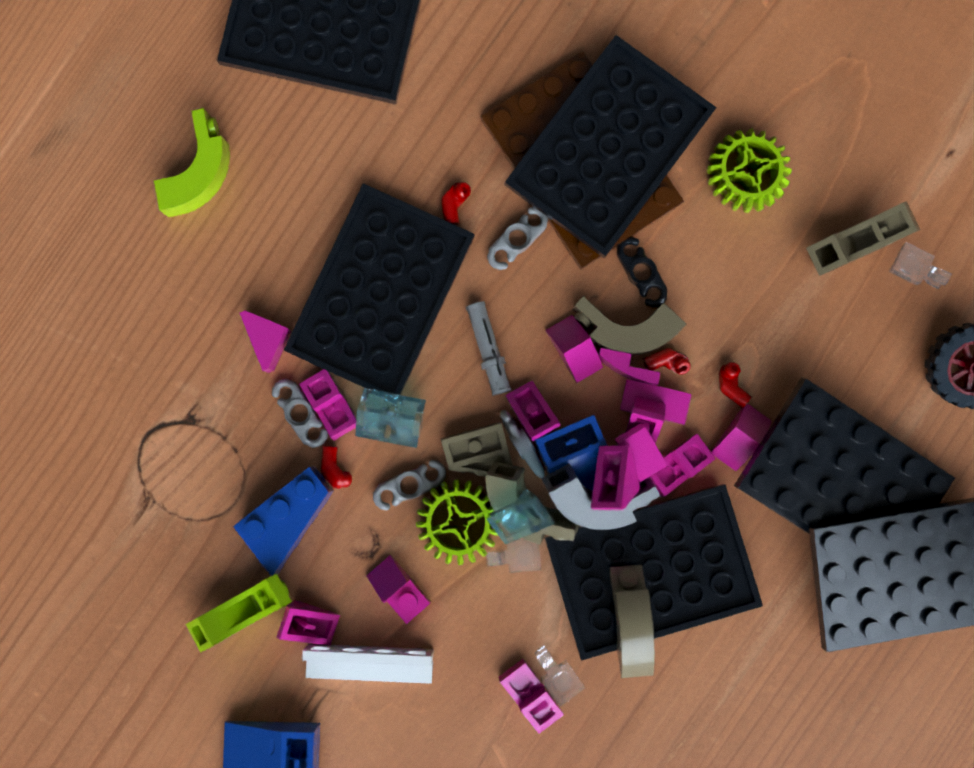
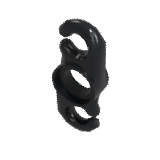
(643, 285)

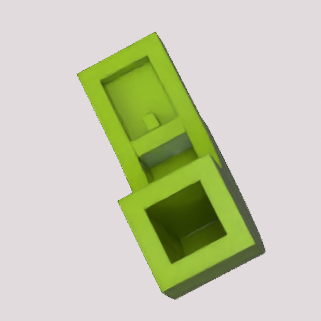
(204, 176)
(239, 612)

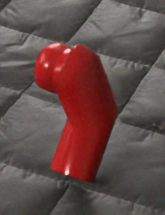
(453, 200)
(669, 359)
(729, 384)
(331, 471)

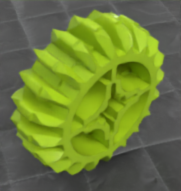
(745, 146)
(432, 532)

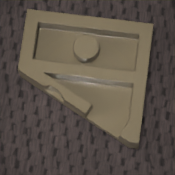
(476, 449)

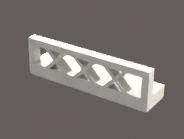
(368, 663)

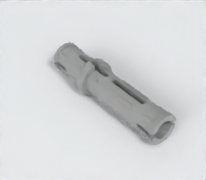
(488, 348)

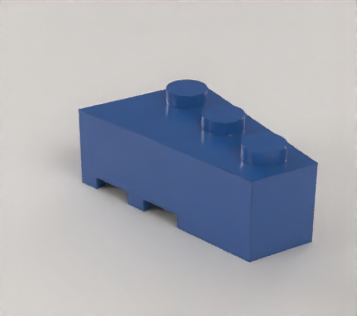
(283, 519)

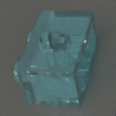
(390, 417)

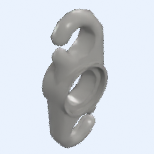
(512, 251)
(296, 398)
(522, 444)
(394, 485)

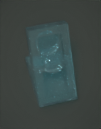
(520, 518)

